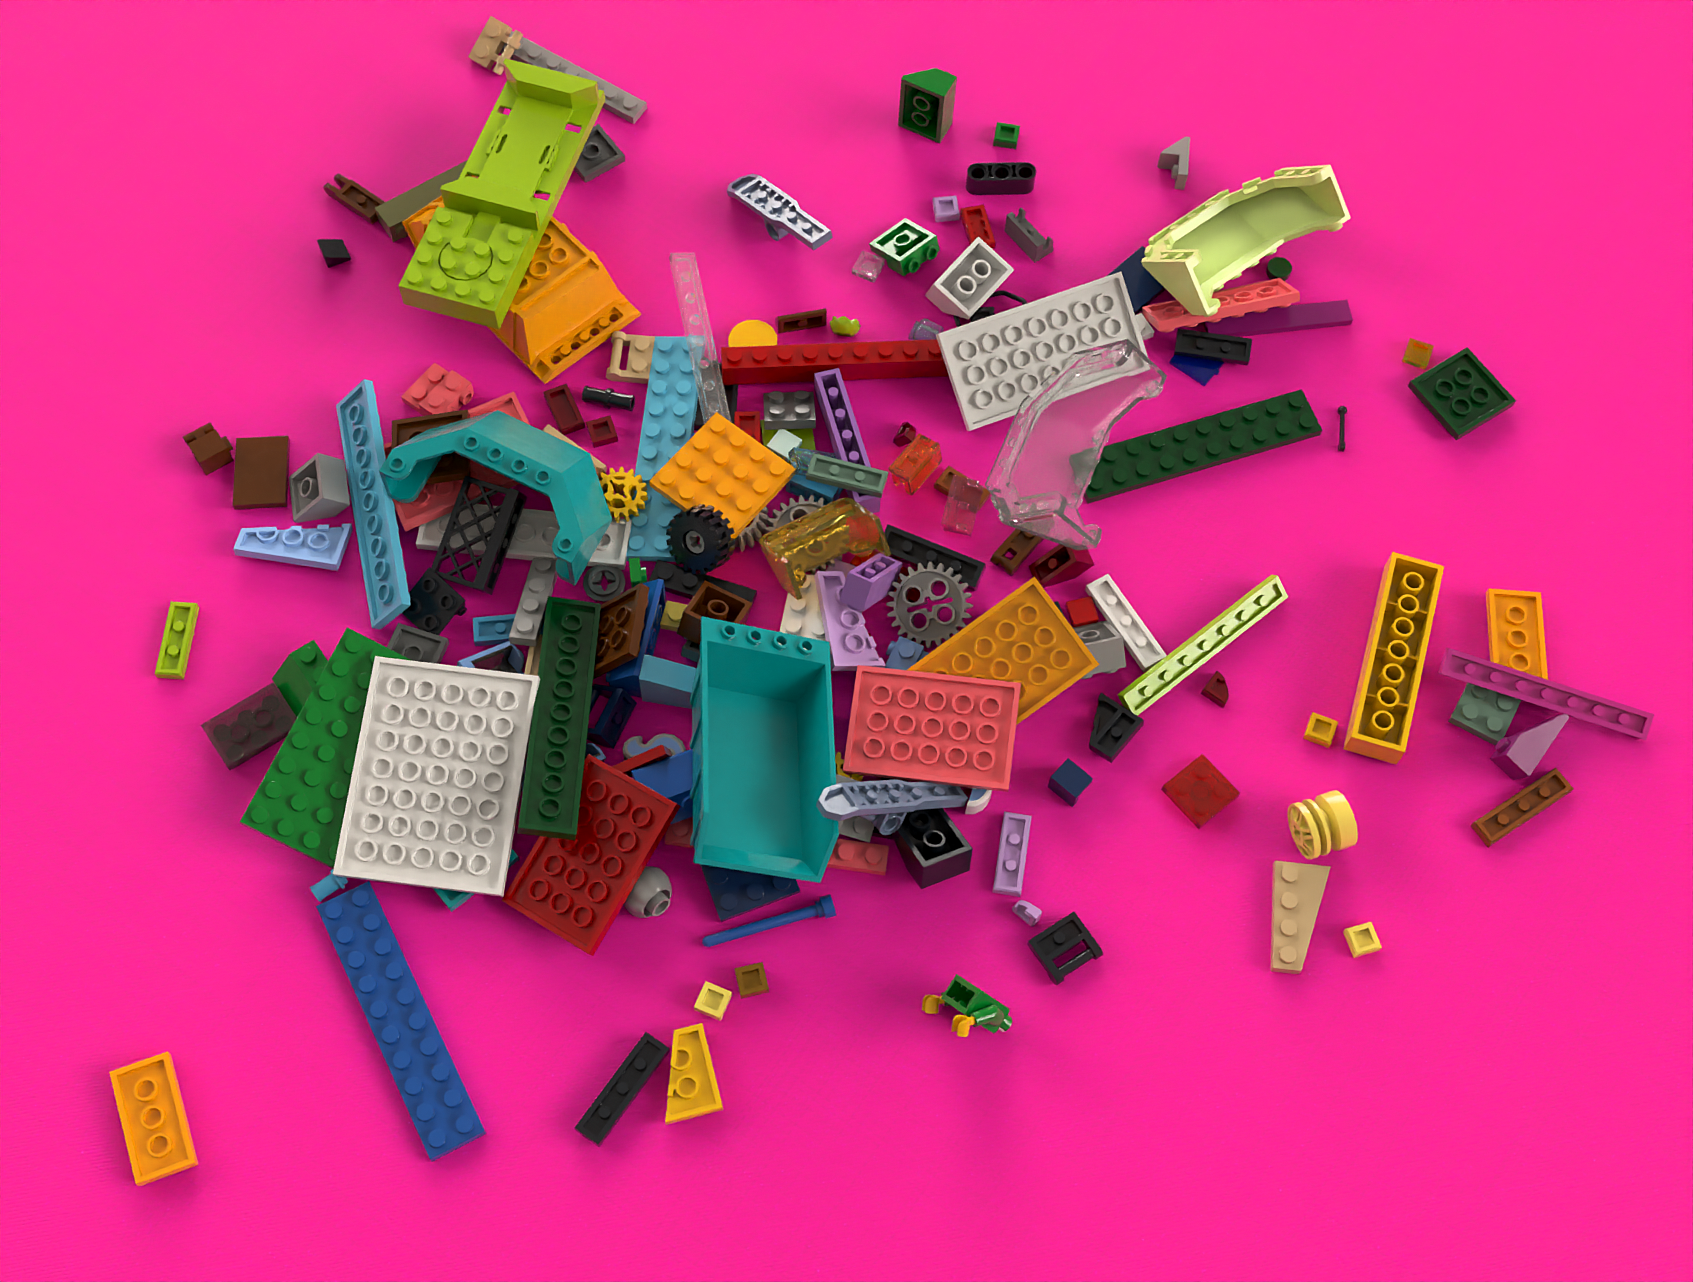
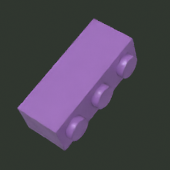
(870, 582)

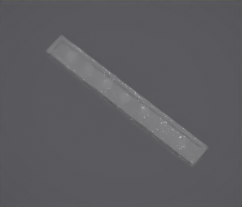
(699, 335)

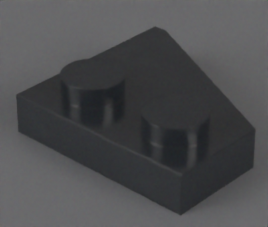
(1112, 728)

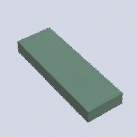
(847, 475)

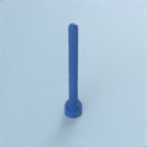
(823, 908)

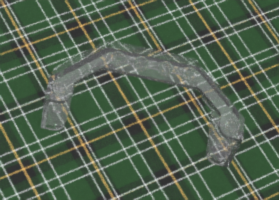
(1060, 441)

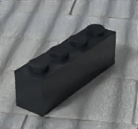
(917, 550)

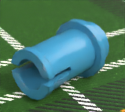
(328, 886)

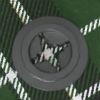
(594, 578)

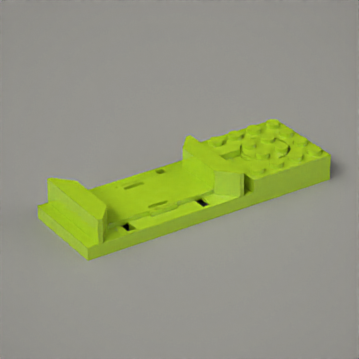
(492, 223)

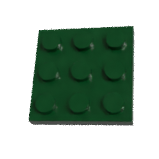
(1461, 393)

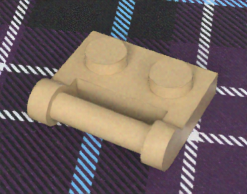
(638, 360)

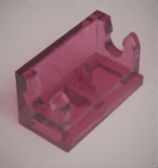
(962, 505)

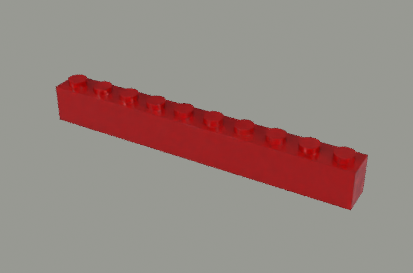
(853, 359)

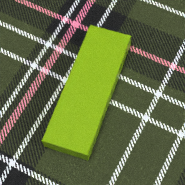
(177, 640)

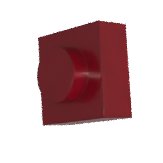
(602, 431)

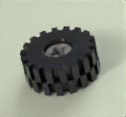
(713, 534)

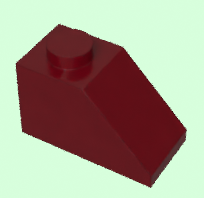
(1060, 565)

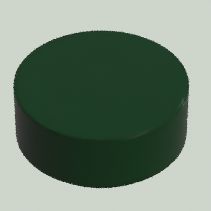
(1279, 268)

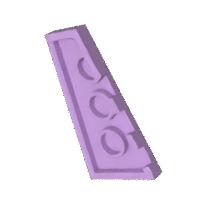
(843, 626)

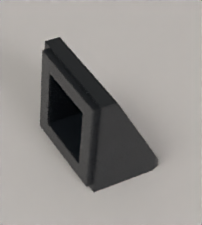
(333, 251)

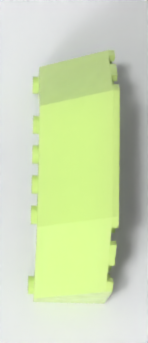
(1239, 229)

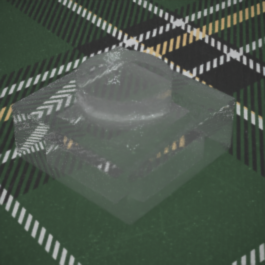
(868, 266)

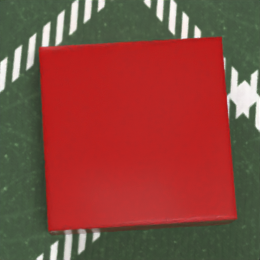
(1081, 611)

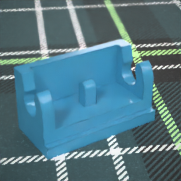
(801, 486)

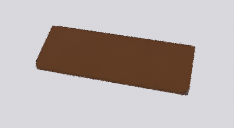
(801, 321)

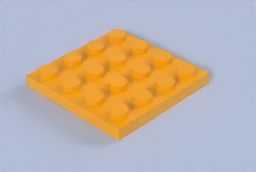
(723, 470)

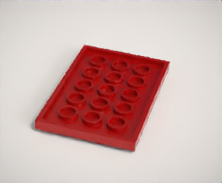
(585, 881)

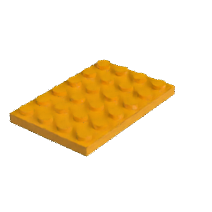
(1018, 642)

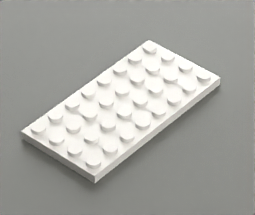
(1012, 352)

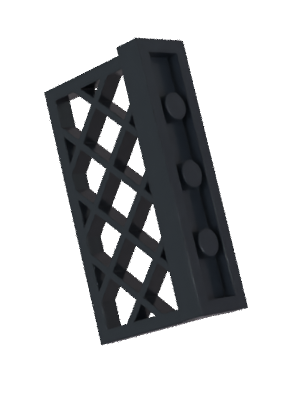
(499, 536)

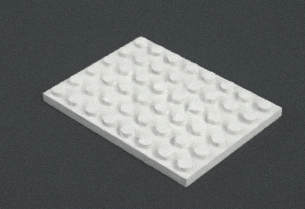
(437, 776)

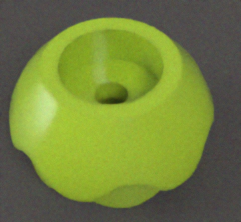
(844, 326)

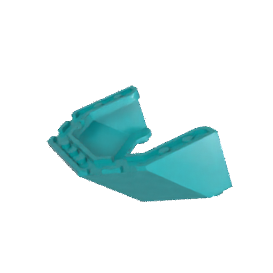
(524, 456)

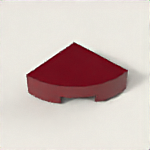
(905, 434)
(1216, 690)

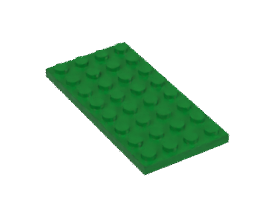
(311, 775)

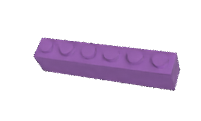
(842, 428)

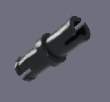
(608, 398)

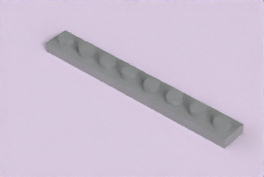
(616, 99)

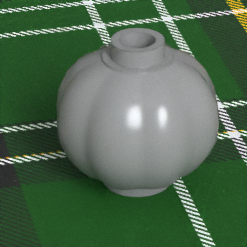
(650, 894)

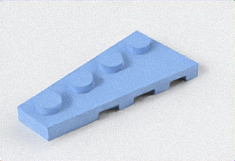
(309, 547)

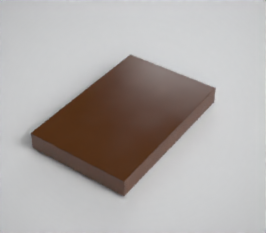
(261, 472)

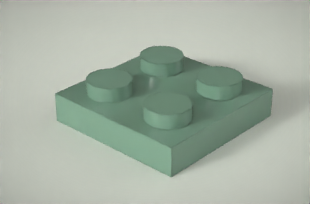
(1484, 713)

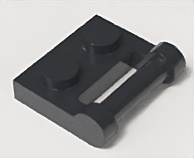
(1059, 940)

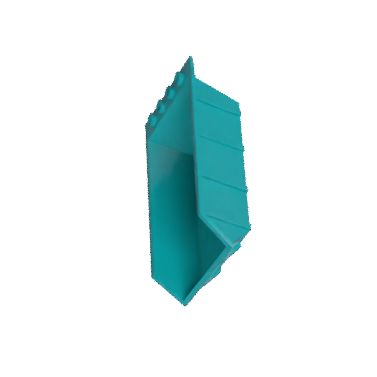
(762, 751)

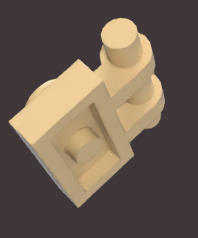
(491, 42)

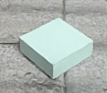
(783, 443)

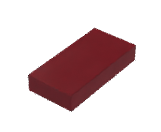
(564, 409)

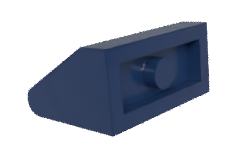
(613, 717)

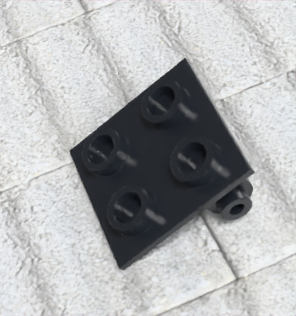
(433, 603)

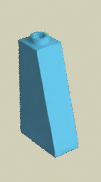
(666, 682)

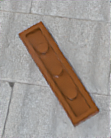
(1522, 807)

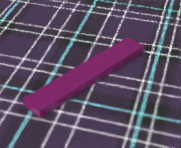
(1284, 319)

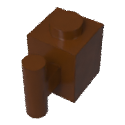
(209, 448)

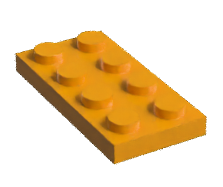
(1517, 630)
(153, 1118)

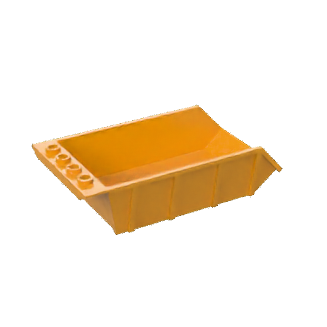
(558, 303)

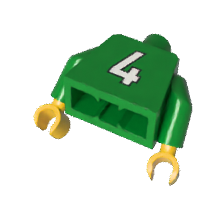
(972, 1002)

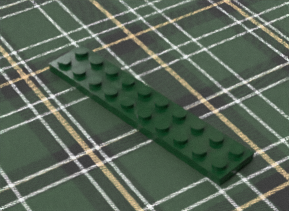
(1202, 444)
(560, 720)

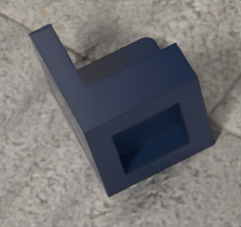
(1069, 782)

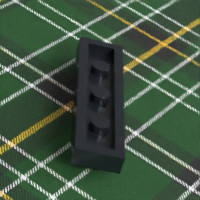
(687, 584)
(622, 1089)

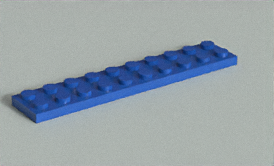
(401, 1021)

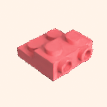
(438, 392)

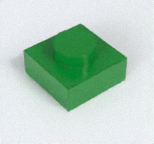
(637, 573)

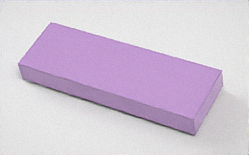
(1012, 854)

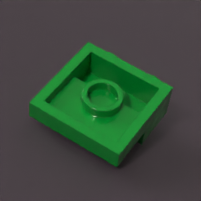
(906, 246)

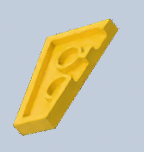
(692, 1077)

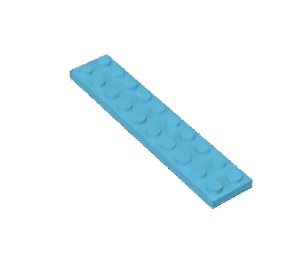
(664, 431)
(371, 506)

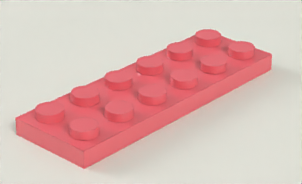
(1233, 301)

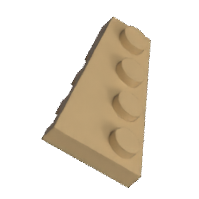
(1295, 905)

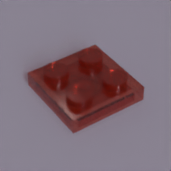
(1200, 791)

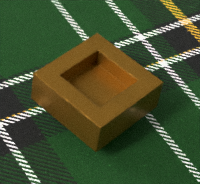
(751, 980)

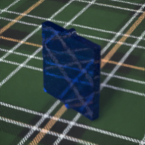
(1198, 369)

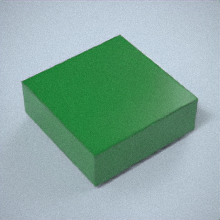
(1006, 135)

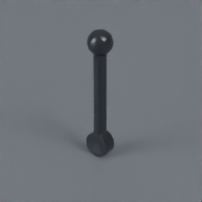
(1342, 410)

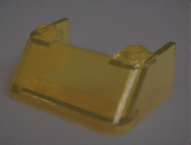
(820, 538)

